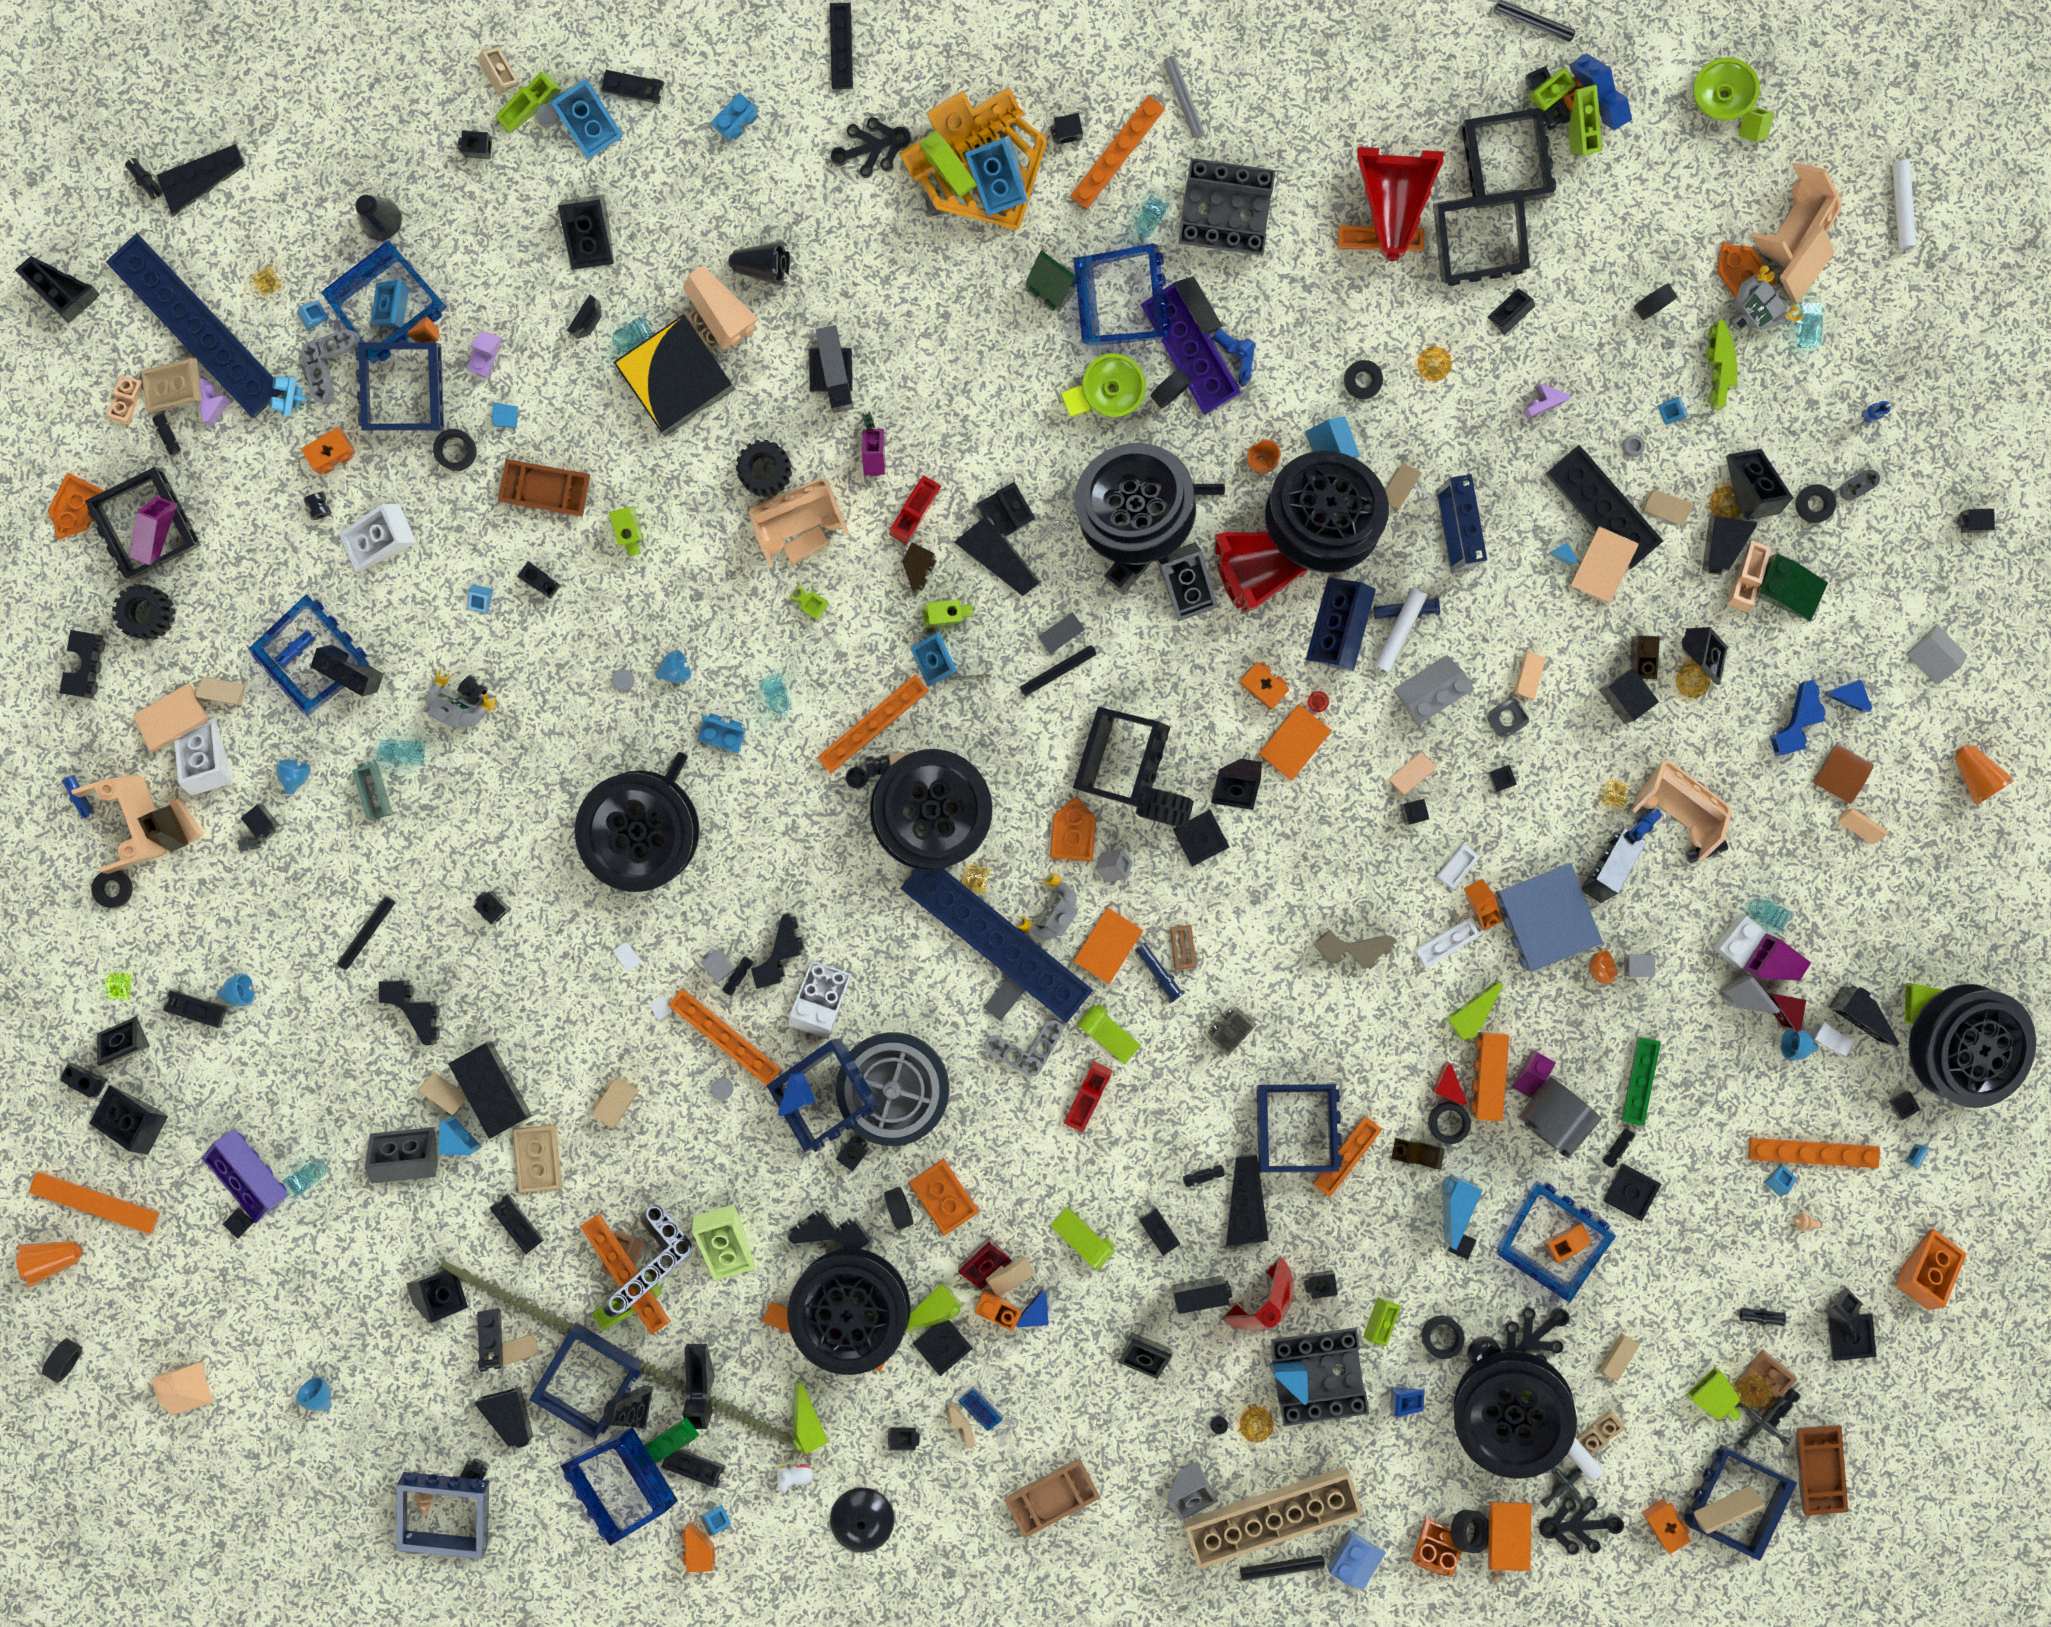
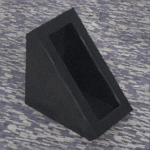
(1845, 1312)

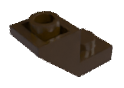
(1418, 1153)

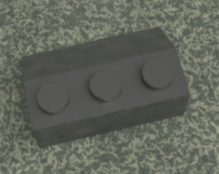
(401, 1155)

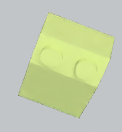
(723, 1242)

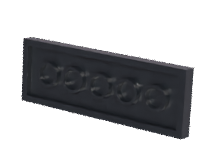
(1602, 501)

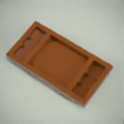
(544, 488)
(1821, 1470)

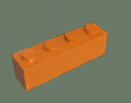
(1490, 1076)

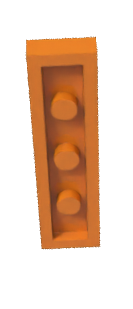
(1365, 238)
(1351, 1151)

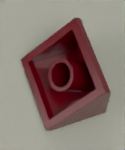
(1790, 1012)
(983, 1262)

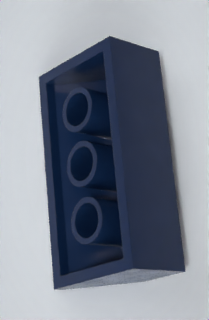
(1341, 624)

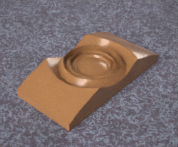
(1051, 1498)

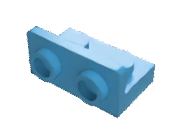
(735, 117)
(722, 734)

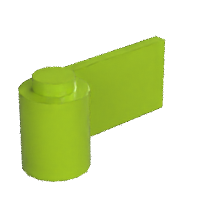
(1108, 1033)
(1083, 1239)

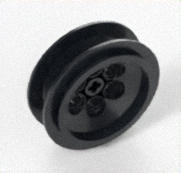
(1145, 470)
(1326, 545)
(960, 785)
(599, 832)
(1972, 1045)
(884, 1295)
(1510, 1451)

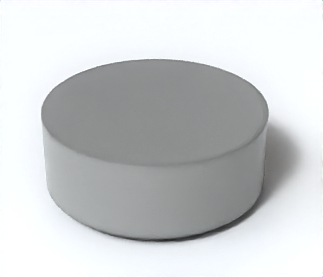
(547, 115)
(1633, 446)
(623, 680)
(722, 1088)

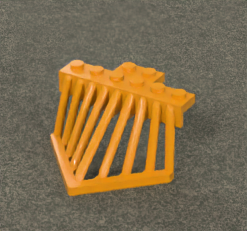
(963, 129)

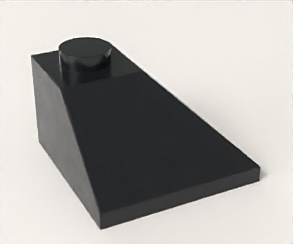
(1706, 650)
(1238, 784)
(437, 1295)

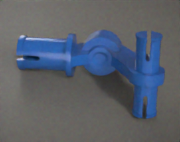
(1242, 348)

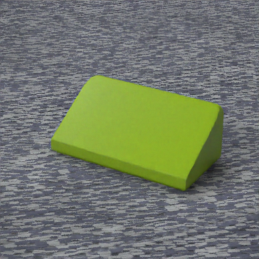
(1552, 89)
(1381, 1321)

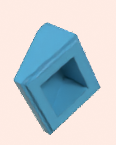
(312, 314)
(1673, 410)
(504, 415)
(1564, 554)
(479, 598)
(1917, 1155)
(1781, 1181)
(715, 1520)

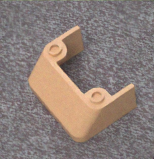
(1814, 206)
(793, 514)
(135, 802)
(1689, 804)

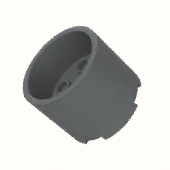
(1559, 1117)

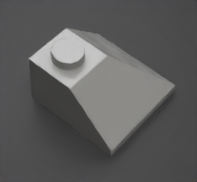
(1747, 994)
(1190, 1492)

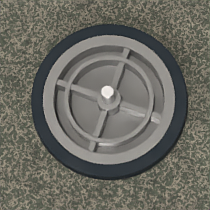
(906, 1082)

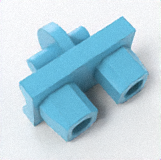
(284, 404)

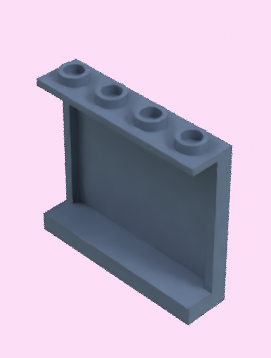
(1548, 918)

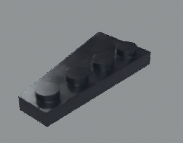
(191, 180)
(995, 552)
(1247, 1209)
(630, 1408)

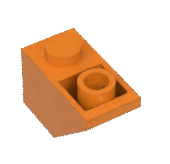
(1483, 904)
(1567, 1243)
(997, 1310)
(699, 1550)

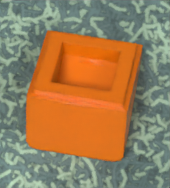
(424, 331)

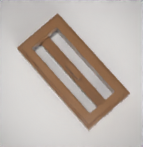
(1182, 943)

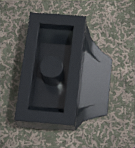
(586, 318)

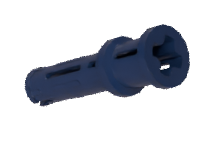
(1430, 606)
(1166, 981)

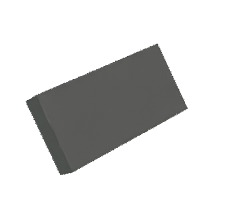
(1061, 633)
(1004, 999)

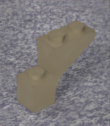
(1363, 952)

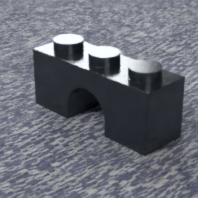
(1123, 576)
(89, 648)
(358, 678)

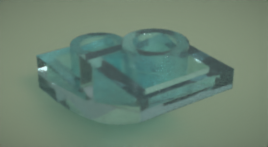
(1810, 325)
(401, 751)

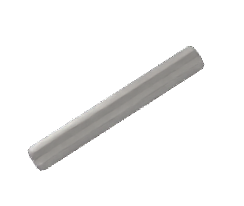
(1183, 96)

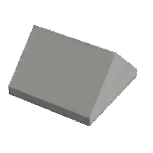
(1937, 655)

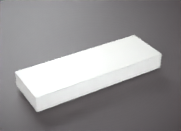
(1447, 942)

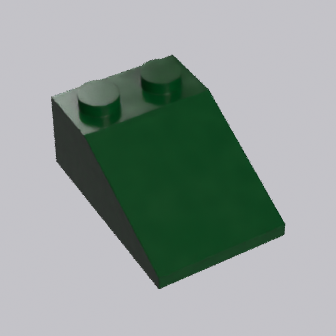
(1050, 282)
(1791, 587)

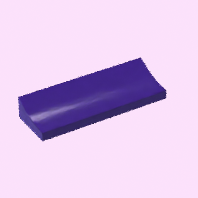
(1195, 354)

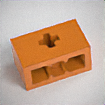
(317, 451)
(1267, 696)
(1676, 1534)

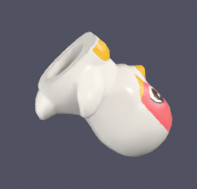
(796, 1474)

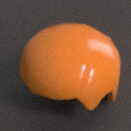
(1271, 456)
(1601, 974)

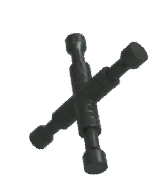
(1763, 1422)
(1566, 1483)

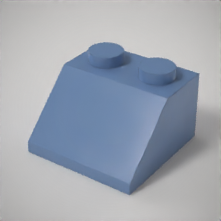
(1355, 1560)

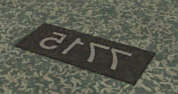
(970, 677)

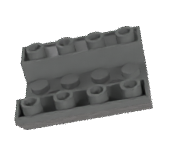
(1227, 192)
(1328, 1394)

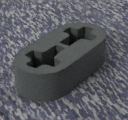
(1857, 480)

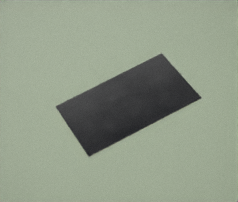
(1198, 304)

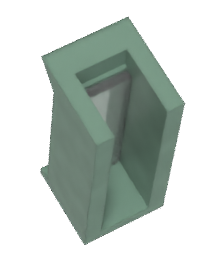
(372, 791)

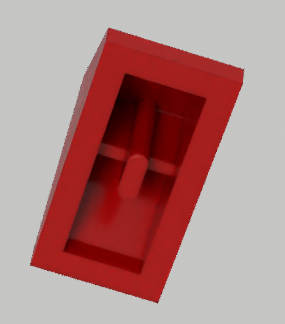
(1448, 1085)

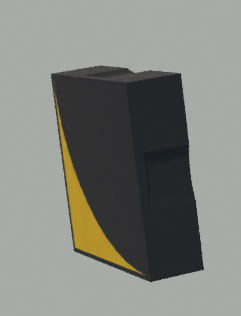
(674, 375)

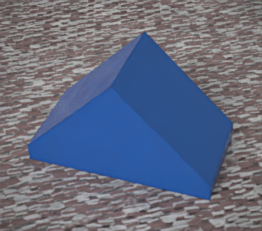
(1852, 695)
(796, 1096)
(1036, 1312)
(1406, 1401)

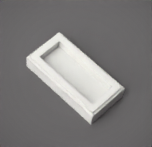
(1458, 866)

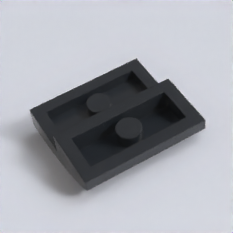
(1007, 509)

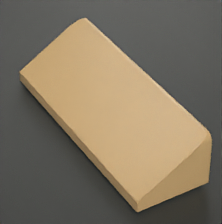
(1728, 1509)

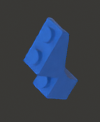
(1613, 105)
(1806, 712)

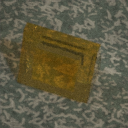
(267, 280)
(1616, 793)
(977, 878)

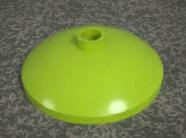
(1728, 77)
(1120, 373)

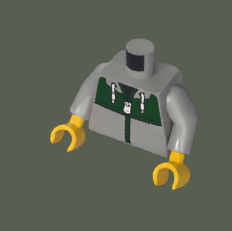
(1760, 305)
(452, 708)
(1056, 914)

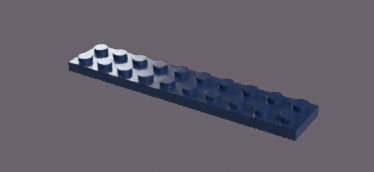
(194, 324)
(998, 941)

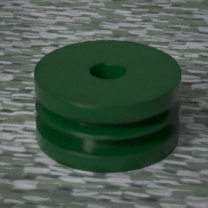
(868, 420)

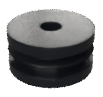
(1219, 1430)

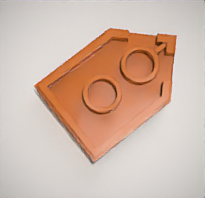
(1737, 265)
(69, 506)
(1073, 832)

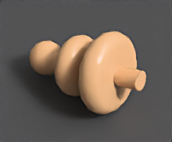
(1806, 1222)
(423, 1502)

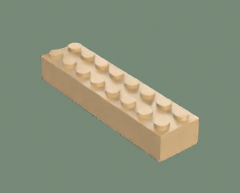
(1272, 1517)

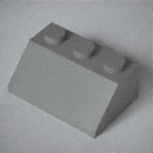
(1433, 689)

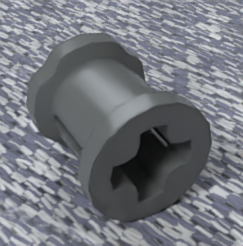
(931, 210)

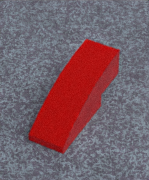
(914, 510)
(1088, 1096)

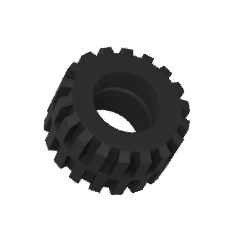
(775, 482)
(160, 614)
(1167, 808)

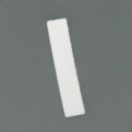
(629, 960)

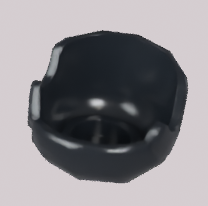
(1482, 1347)

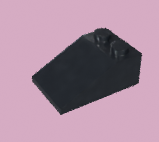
(586, 231)
(1757, 484)
(1187, 581)
(1864, 1013)
(128, 1120)

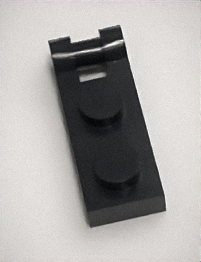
(1534, 79)
(631, 86)
(195, 1008)
(517, 1224)
(490, 1339)
(694, 1467)

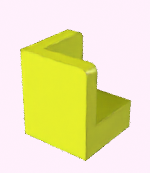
(1075, 401)

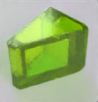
(118, 986)

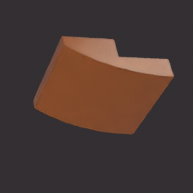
(1843, 773)

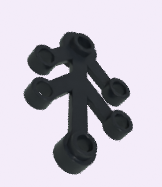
(873, 145)
(1530, 1339)
(1576, 1526)

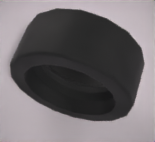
(1655, 301)
(1170, 388)
(438, 449)
(1456, 1138)
(898, 1208)
(1459, 1337)
(62, 1360)
(1459, 1531)

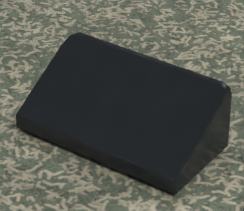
(1512, 311)

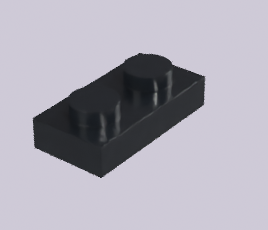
(1159, 1231)

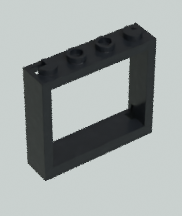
(1473, 159)
(1494, 272)
(107, 531)
(1095, 749)

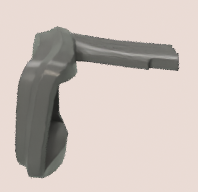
(1521, 718)

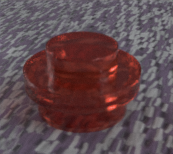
(1318, 701)

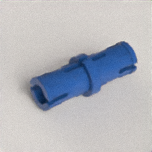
(1875, 411)
(295, 648)
(81, 803)
(1645, 824)

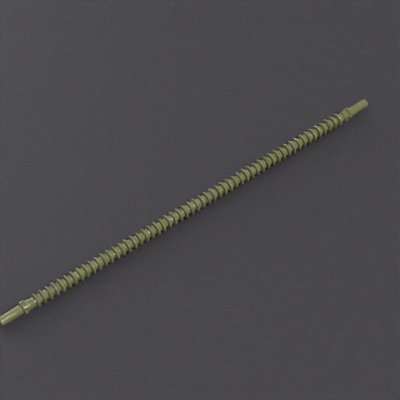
(464, 1275)

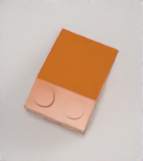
(1931, 1271)

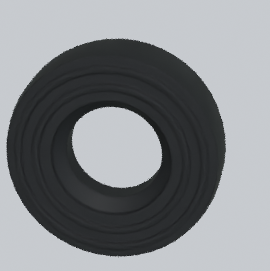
(1363, 366)
(1825, 494)
(102, 898)

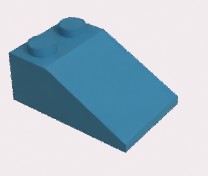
(586, 117)
(997, 175)
(1458, 1206)

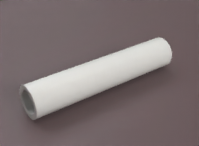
(1904, 204)
(1401, 629)
(1582, 1458)

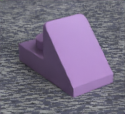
(484, 353)
(1550, 398)
(211, 407)

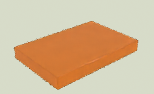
(1295, 742)
(1108, 945)
(943, 1197)
(1509, 1536)

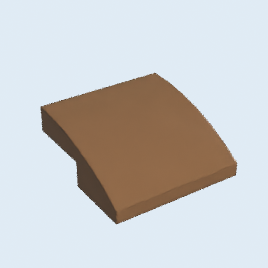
(1773, 1371)

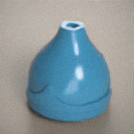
(673, 668)
(292, 775)
(237, 990)
(1797, 1045)
(315, 1395)

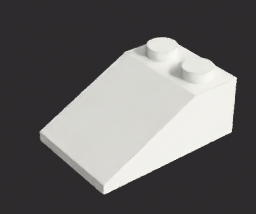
(377, 536)
(202, 759)
(1740, 943)

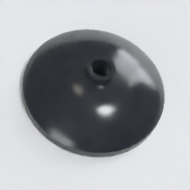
(866, 1506)

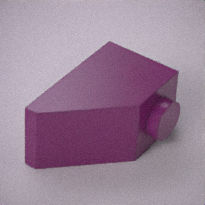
(873, 452)
(1533, 1073)

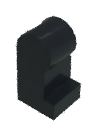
(538, 580)
(83, 1080)

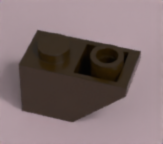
(917, 564)
(1645, 655)
(163, 828)

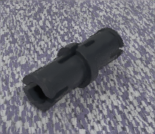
(143, 178)
(1762, 1316)

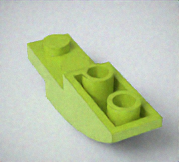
(1723, 357)

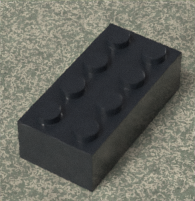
(490, 1089)

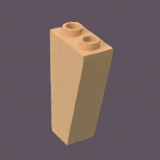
(720, 309)

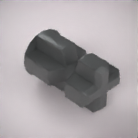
(252, 843)

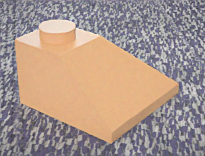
(182, 1389)

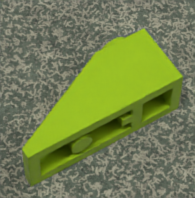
(1585, 122)
(947, 164)
(1472, 1015)
(936, 1308)
(806, 1425)

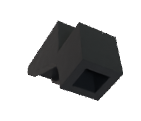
(786, 946)
(419, 1013)
(821, 1227)
(698, 1385)

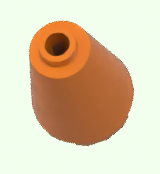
(1980, 773)
(44, 1260)

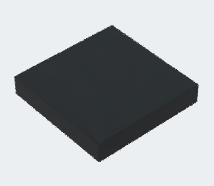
(816, 372)
(1201, 838)
(1632, 1192)
(942, 1346)
(1845, 1347)

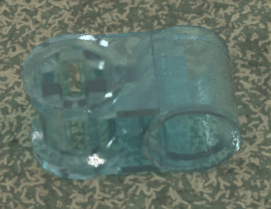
(1153, 213)
(634, 334)
(774, 691)
(1773, 914)
(303, 1179)

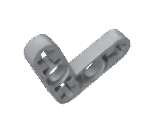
(321, 355)
(1033, 1054)

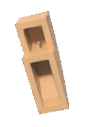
(1749, 576)

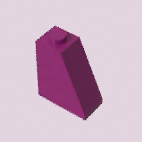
(151, 530)
(1776, 960)

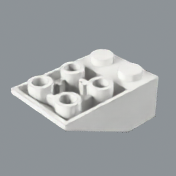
(819, 999)

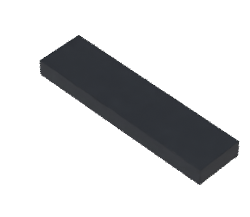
(841, 46)

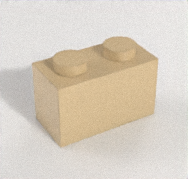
(614, 1102)

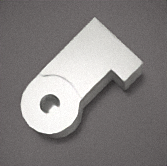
(1831, 1038)

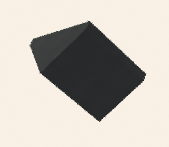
(1629, 696)
(120, 1041)
(1145, 1355)

